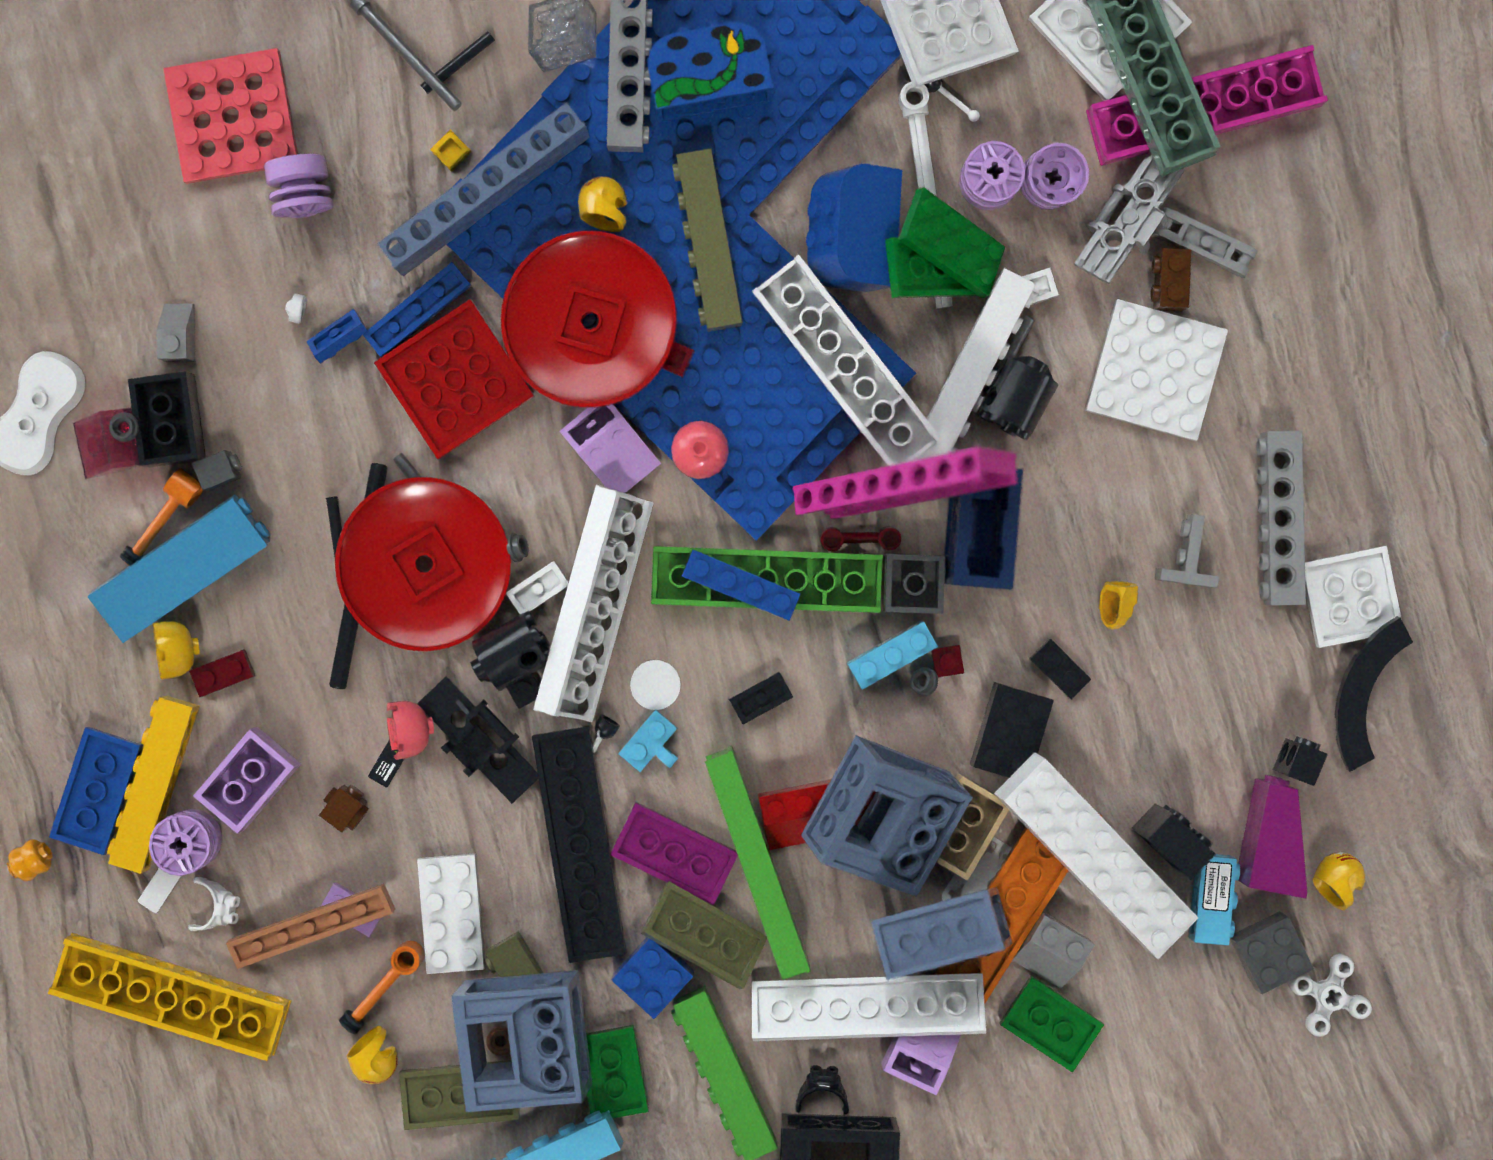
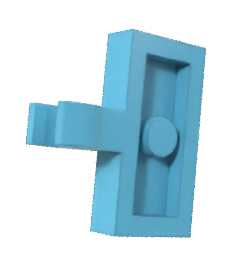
(649, 742)

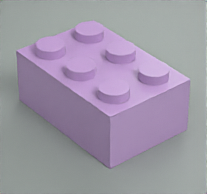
(247, 779)

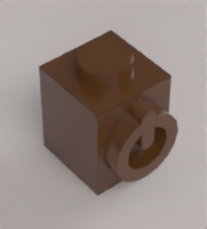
(344, 807)

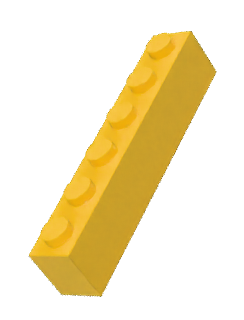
(153, 782)

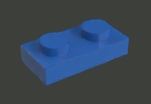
(337, 336)

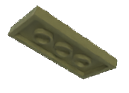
(704, 935)
(436, 1099)

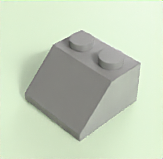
(1053, 951)

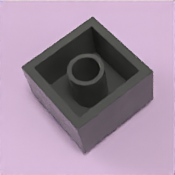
(914, 583)
(1271, 952)

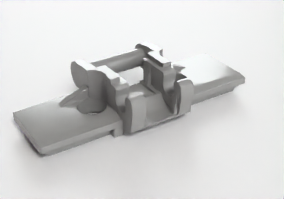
(1133, 225)

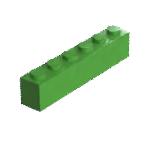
(725, 1074)

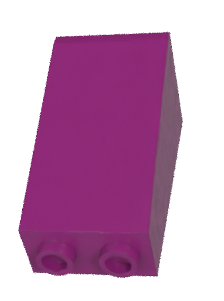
(1273, 840)

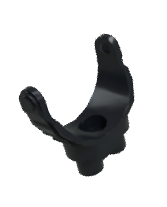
(822, 1080)

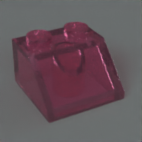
(99, 450)

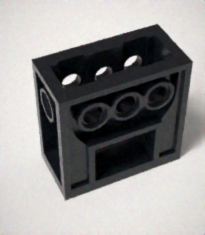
(878, 1133)

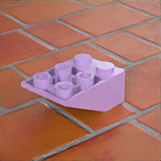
(610, 447)
(921, 1059)

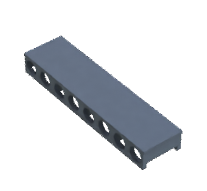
(484, 190)

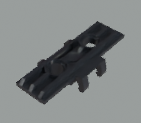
(473, 745)

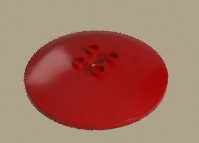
(547, 309)
(380, 570)

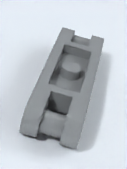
(1206, 243)

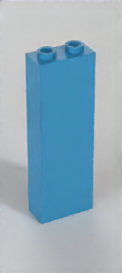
(180, 568)

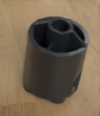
(1019, 396)
(510, 652)

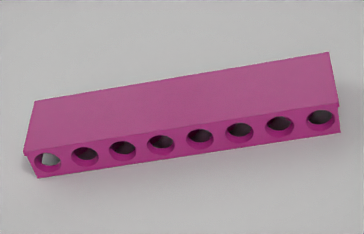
(1231, 99)
(907, 483)

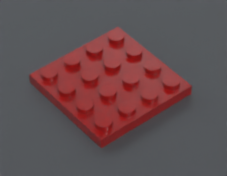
(454, 379)

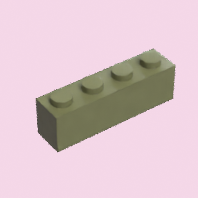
(512, 957)

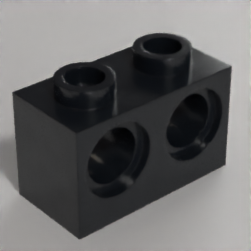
(1300, 760)

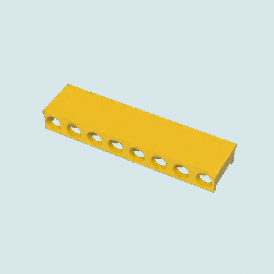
(170, 997)

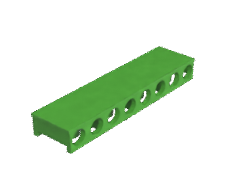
(822, 579)
(757, 863)

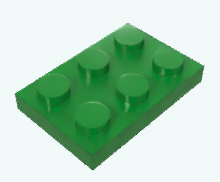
(1051, 1024)
(616, 1073)

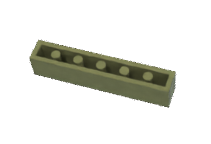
(708, 239)

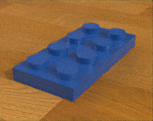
(95, 790)

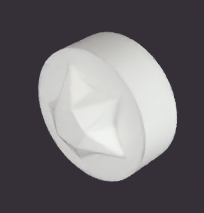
(296, 308)

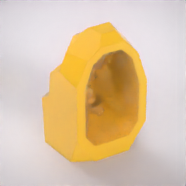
(1117, 603)

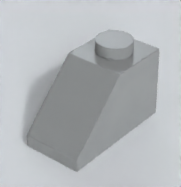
(176, 333)

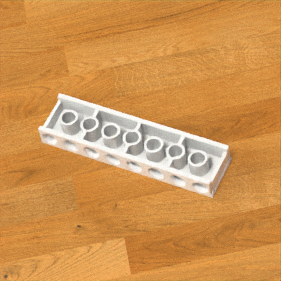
(846, 364)
(589, 602)

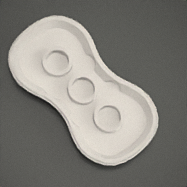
(45, 394)

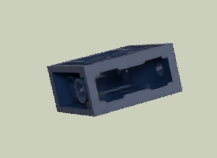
(983, 537)

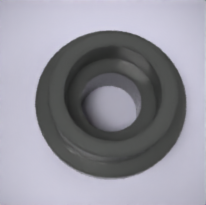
(115, 427)
(517, 547)
(918, 681)

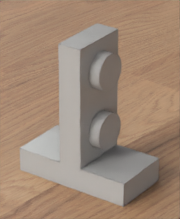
(1188, 557)

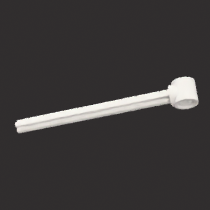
(921, 149)

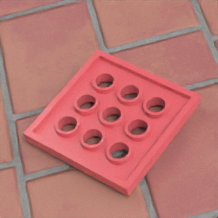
(185, 111)

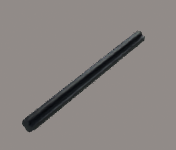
(348, 624)

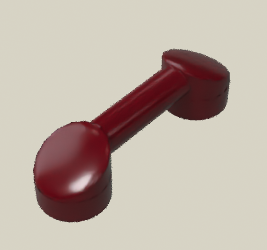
(887, 537)

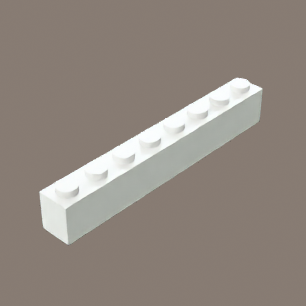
(977, 358)

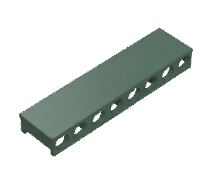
(1156, 82)

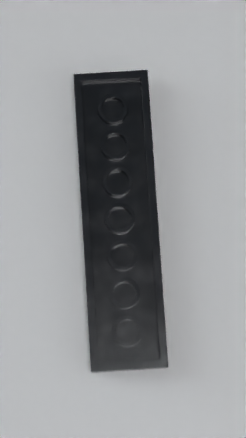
(579, 844)

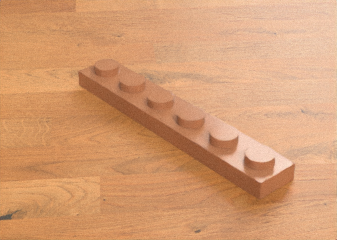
(310, 926)

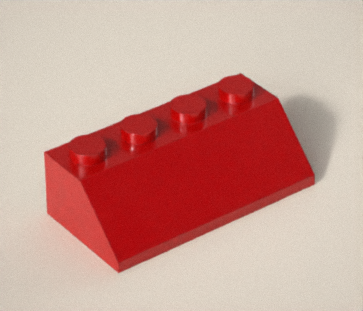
(789, 810)

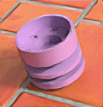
(1068, 169)
(298, 179)
(980, 187)
(194, 828)

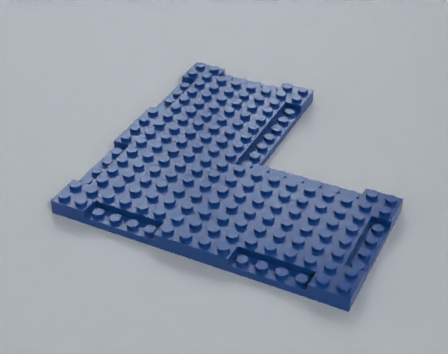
(745, 377)

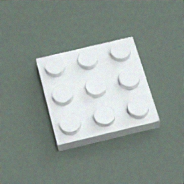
(1350, 595)

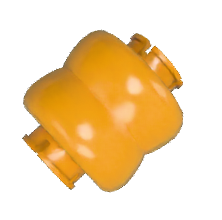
(29, 860)

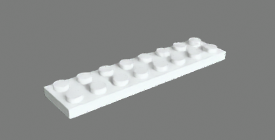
(868, 1007)

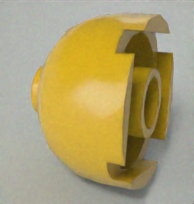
(174, 649)

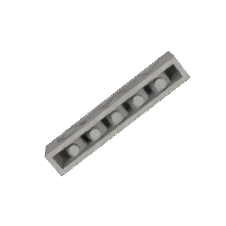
(622, 137)
(1290, 446)

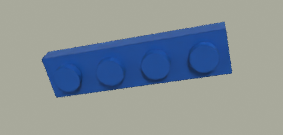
(417, 309)
(741, 585)

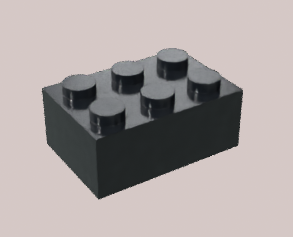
(167, 419)
(1010, 729)
(1174, 839)

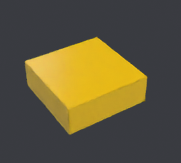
(450, 150)

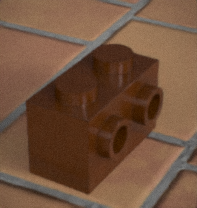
(1171, 279)

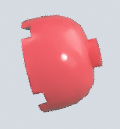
(700, 449)
(408, 729)

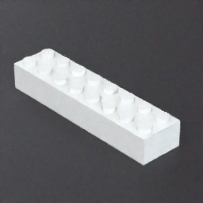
(1096, 855)

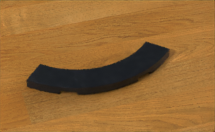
(1357, 687)

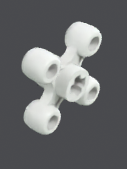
(1338, 1000)

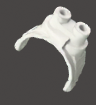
(224, 905)

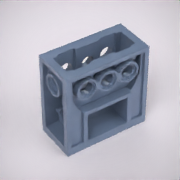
(894, 820)
(942, 933)
(544, 1040)

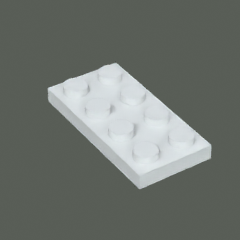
(451, 913)

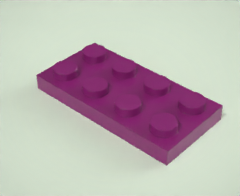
(674, 853)

